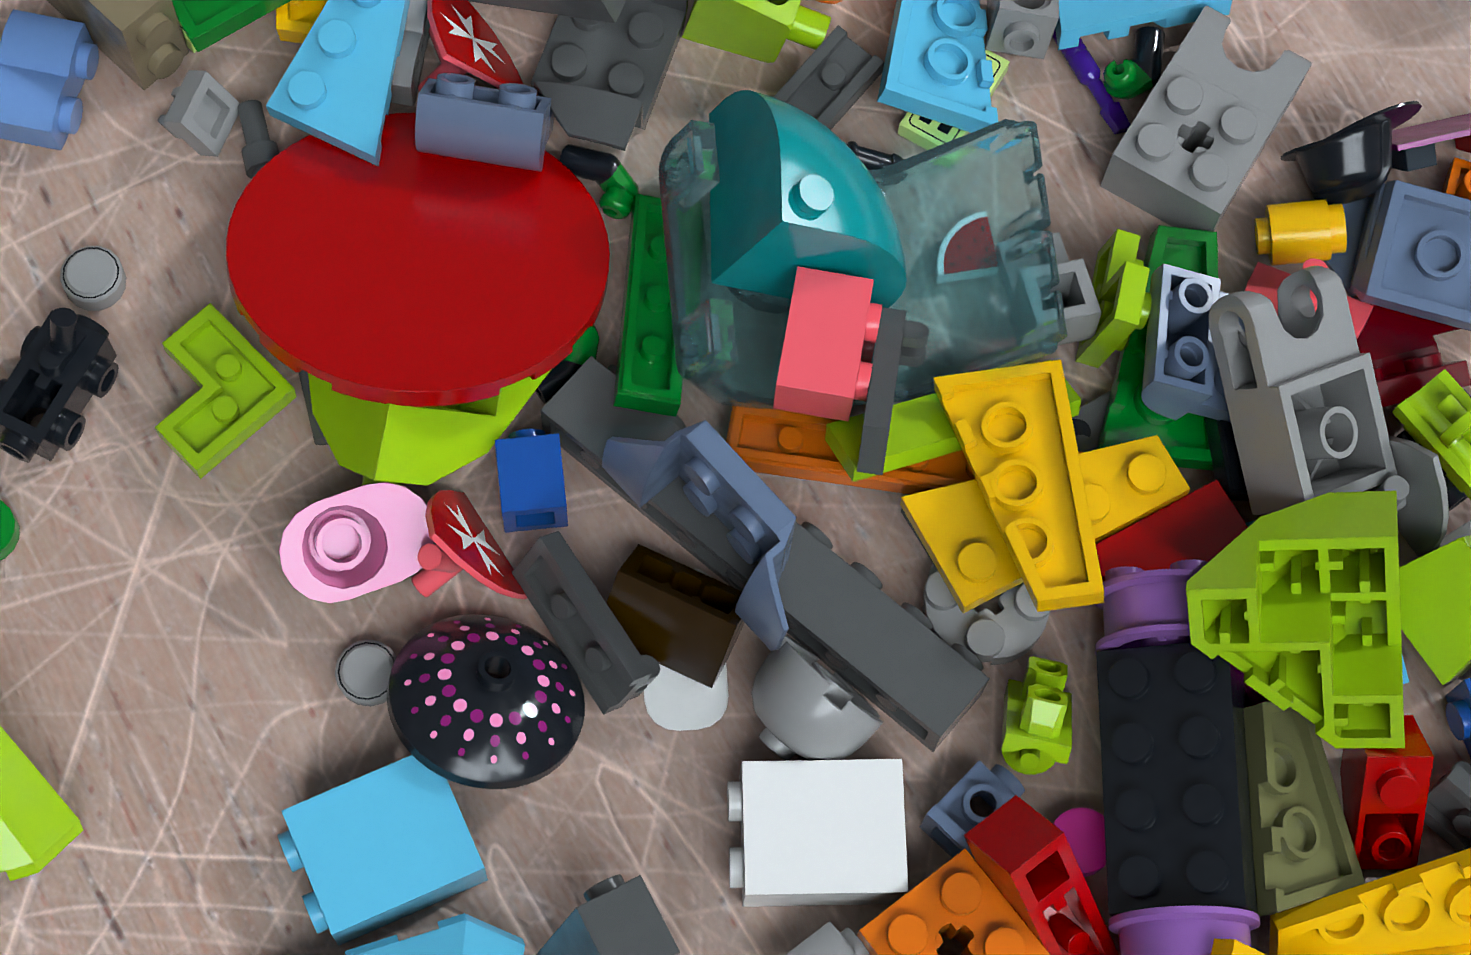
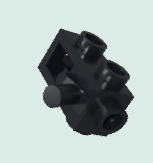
(55, 377)

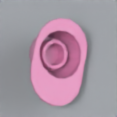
(354, 542)

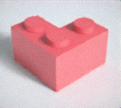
(827, 344)

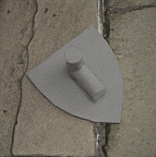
(1420, 495)

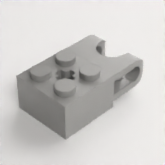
(1201, 129)
(1300, 393)

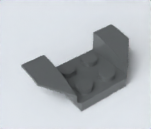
(607, 72)

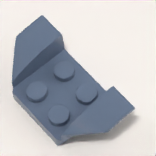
(1409, 253)
(722, 485)

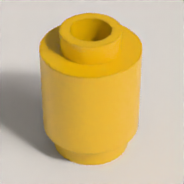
(1301, 231)

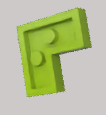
(1121, 294)
(234, 396)

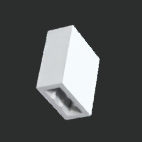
(819, 832)

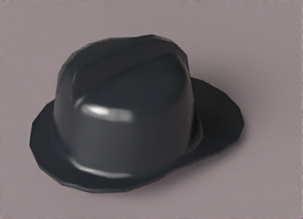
(1354, 159)

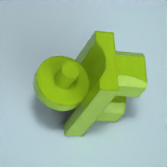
(1441, 422)
(1037, 718)

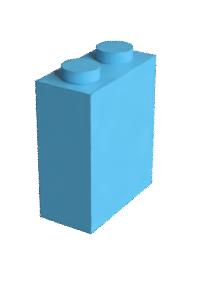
(380, 849)

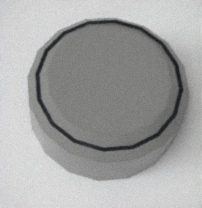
(93, 278)
(365, 671)

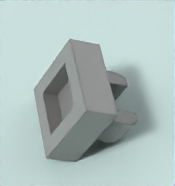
(201, 113)

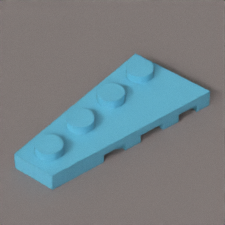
(939, 63)

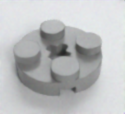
(988, 636)

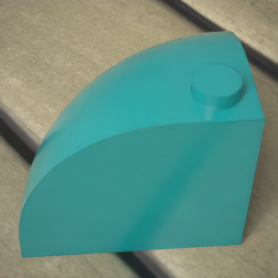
(795, 200)

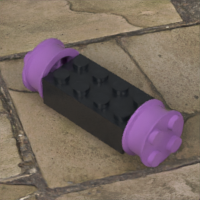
(1171, 773)

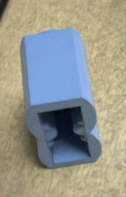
(41, 77)

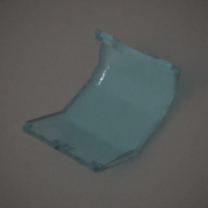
(970, 250)

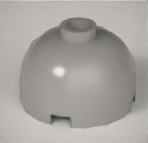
(809, 707)

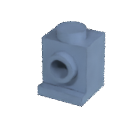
(952, 814)

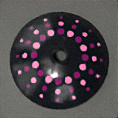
(478, 725)

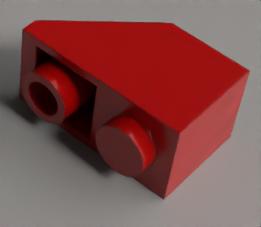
(1387, 799)

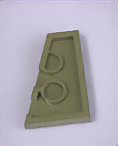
(1295, 813)

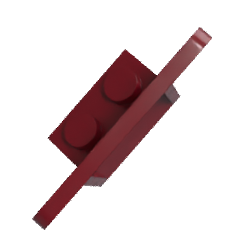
(1406, 353)

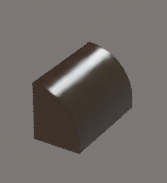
(676, 614)

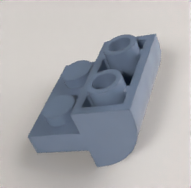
(483, 123)
(1179, 349)

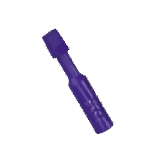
(1089, 74)

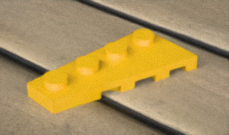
(1028, 467)
(966, 544)
(1399, 914)

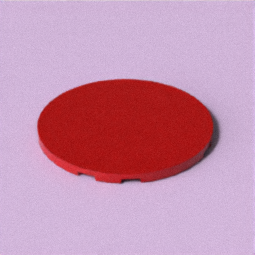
(415, 271)

